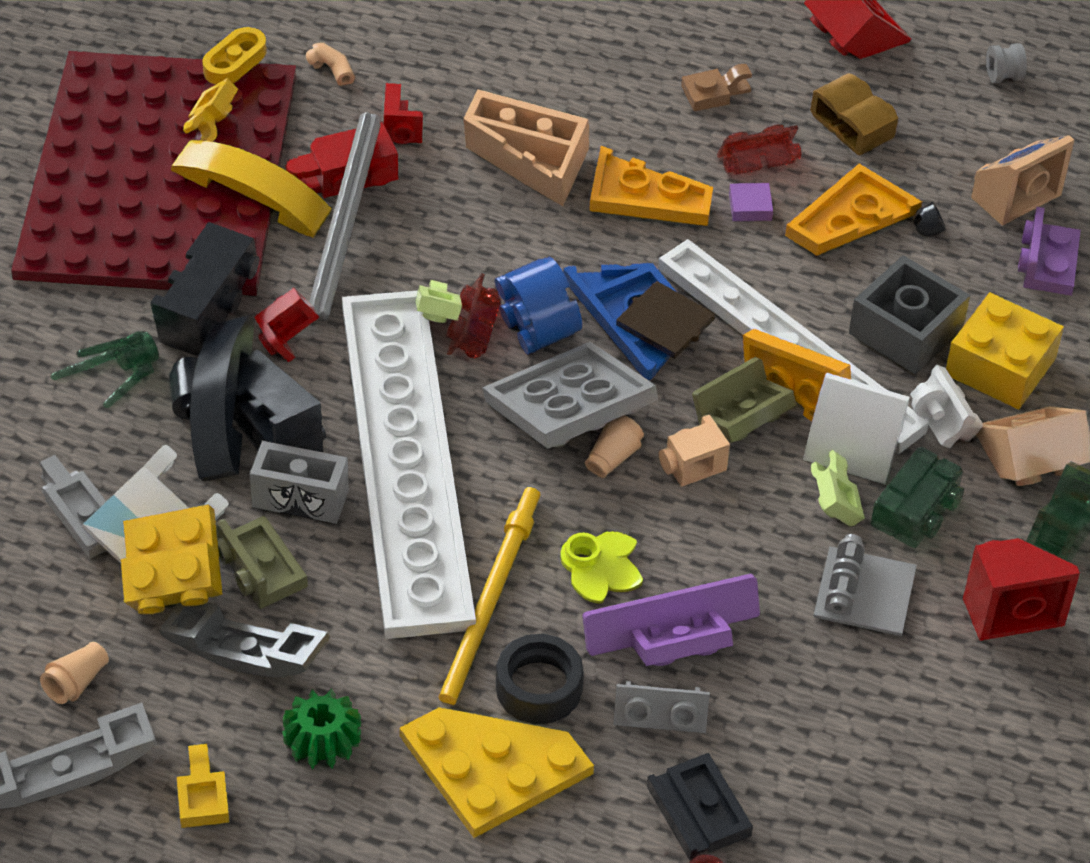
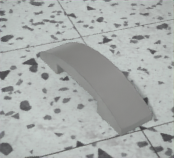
(78, 761)

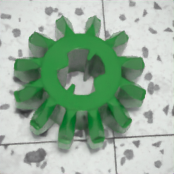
(321, 728)

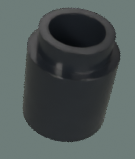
(181, 386)

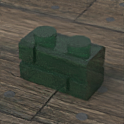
(917, 498)

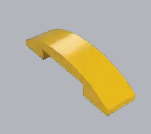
(257, 179)

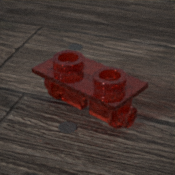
(773, 143)
(477, 305)

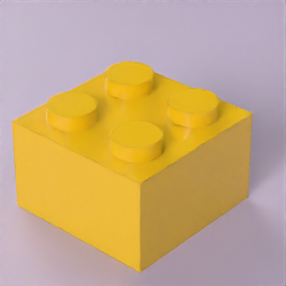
(1004, 350)

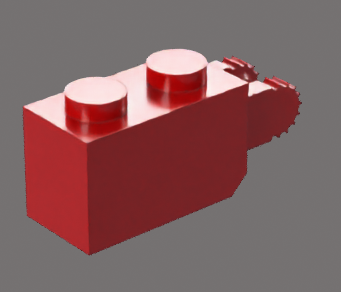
(328, 158)

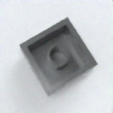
(909, 314)

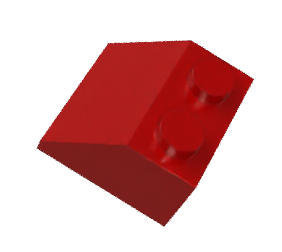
(857, 26)
(1017, 589)

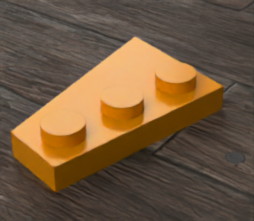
(639, 192)
(850, 210)
(793, 366)

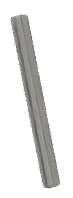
(344, 214)

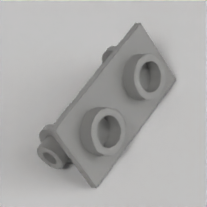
(661, 708)

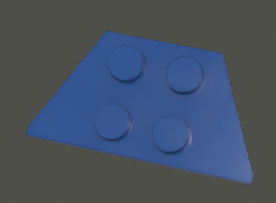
(609, 295)

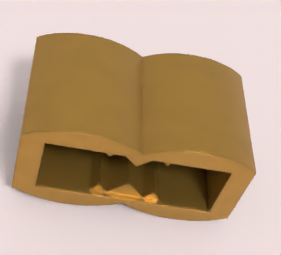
(854, 113)

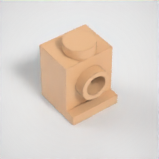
(696, 452)

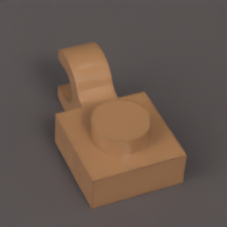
(712, 90)

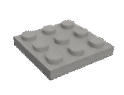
(570, 394)

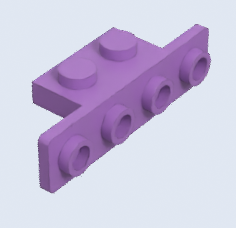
(674, 622)

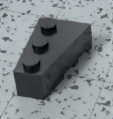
(205, 288)
(275, 406)

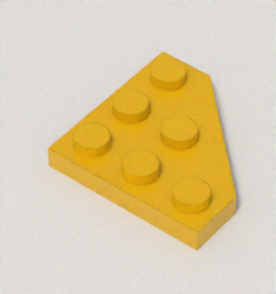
(493, 765)

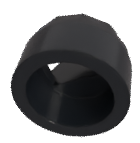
(929, 220)

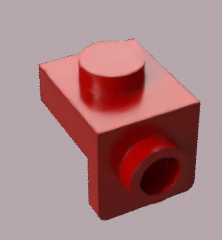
(283, 321)

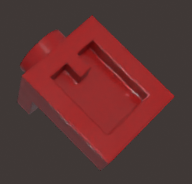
(400, 123)

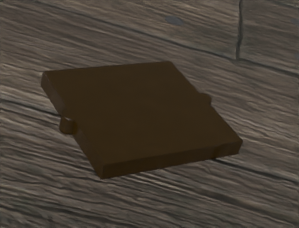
(665, 319)

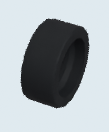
(540, 707)

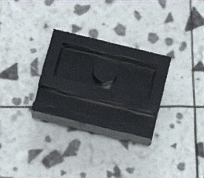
(699, 806)

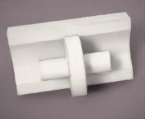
(945, 408)

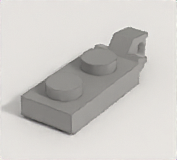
(73, 501)

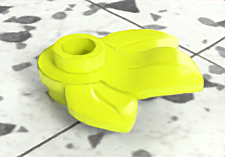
(604, 567)

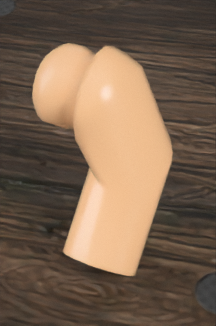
(338, 62)

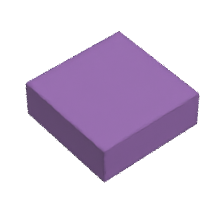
(750, 202)

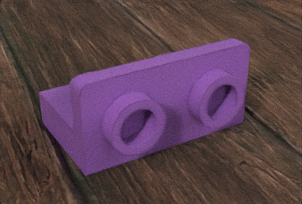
(1051, 256)

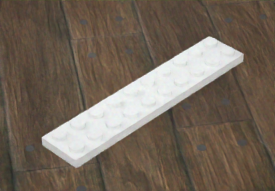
(407, 468)

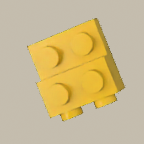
(171, 560)

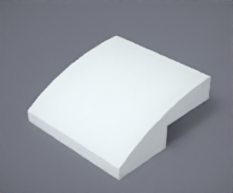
(857, 424)

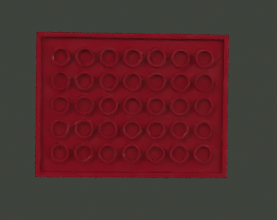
(105, 183)

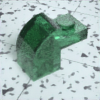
(1065, 521)

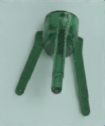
(131, 352)

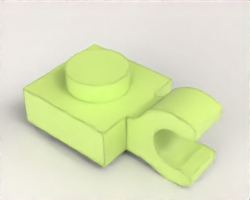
(437, 302)
(837, 494)

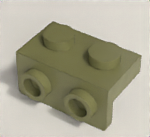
(742, 400)
(260, 561)

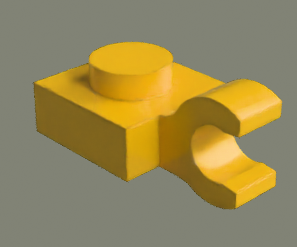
(211, 108)
(202, 793)

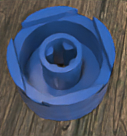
(538, 304)

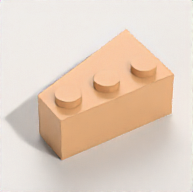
(528, 142)

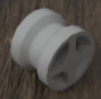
(1006, 63)

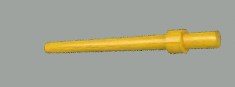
(516, 529)

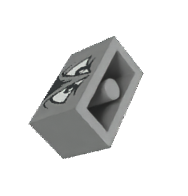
(299, 482)

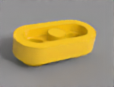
(234, 55)

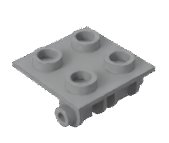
(864, 588)

